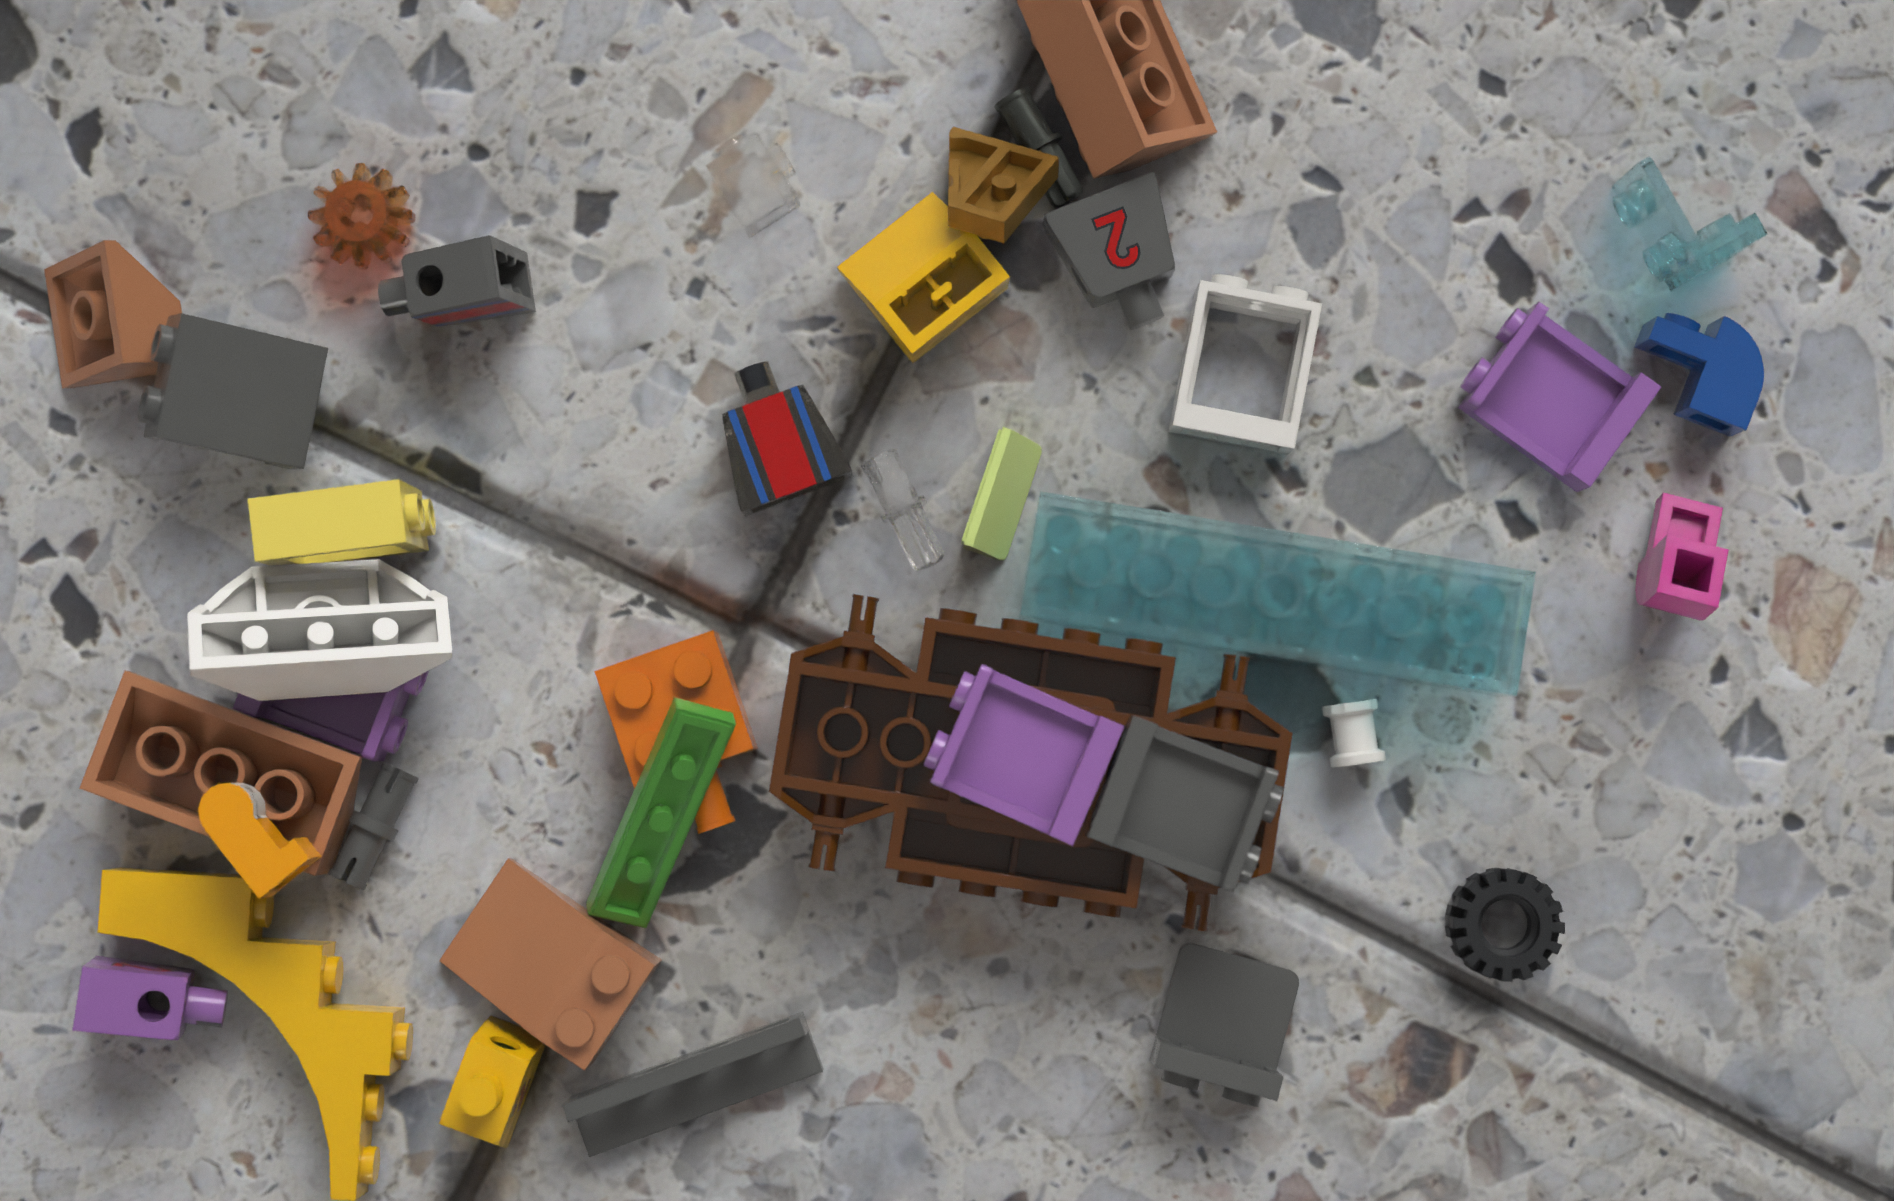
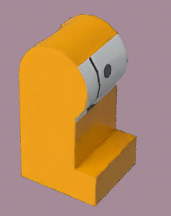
(250, 841)

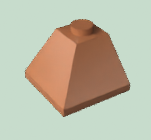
(105, 315)

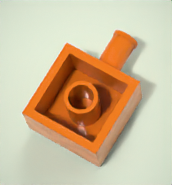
(641, 693)

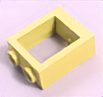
(341, 523)

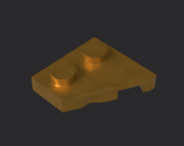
(994, 183)

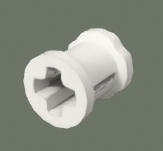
(1353, 733)

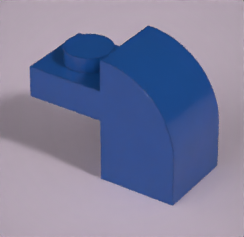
(1723, 368)

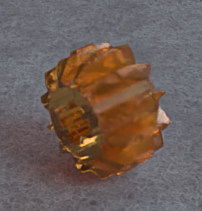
(361, 194)

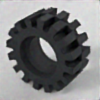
(1541, 932)

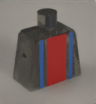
(778, 443)

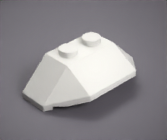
(318, 631)

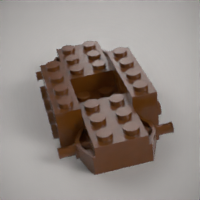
(865, 723)

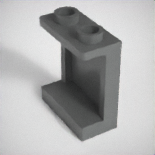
(233, 390)
(1184, 804)

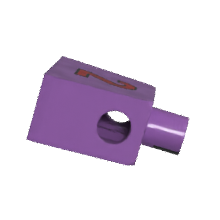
(116, 1000)

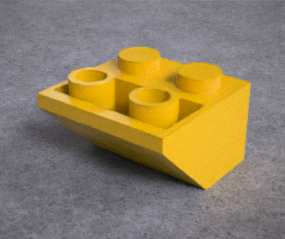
(924, 277)

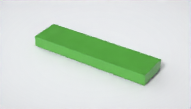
(660, 812)

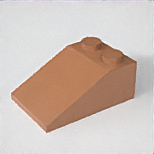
(549, 963)

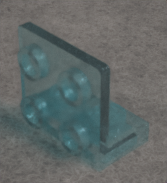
(1671, 244)

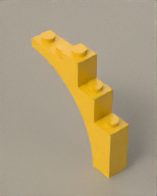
(291, 980)

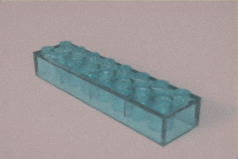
(1277, 595)

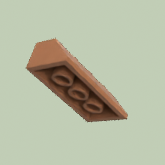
(1118, 79)
(172, 746)

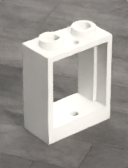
(1234, 428)

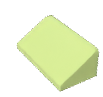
(1001, 495)

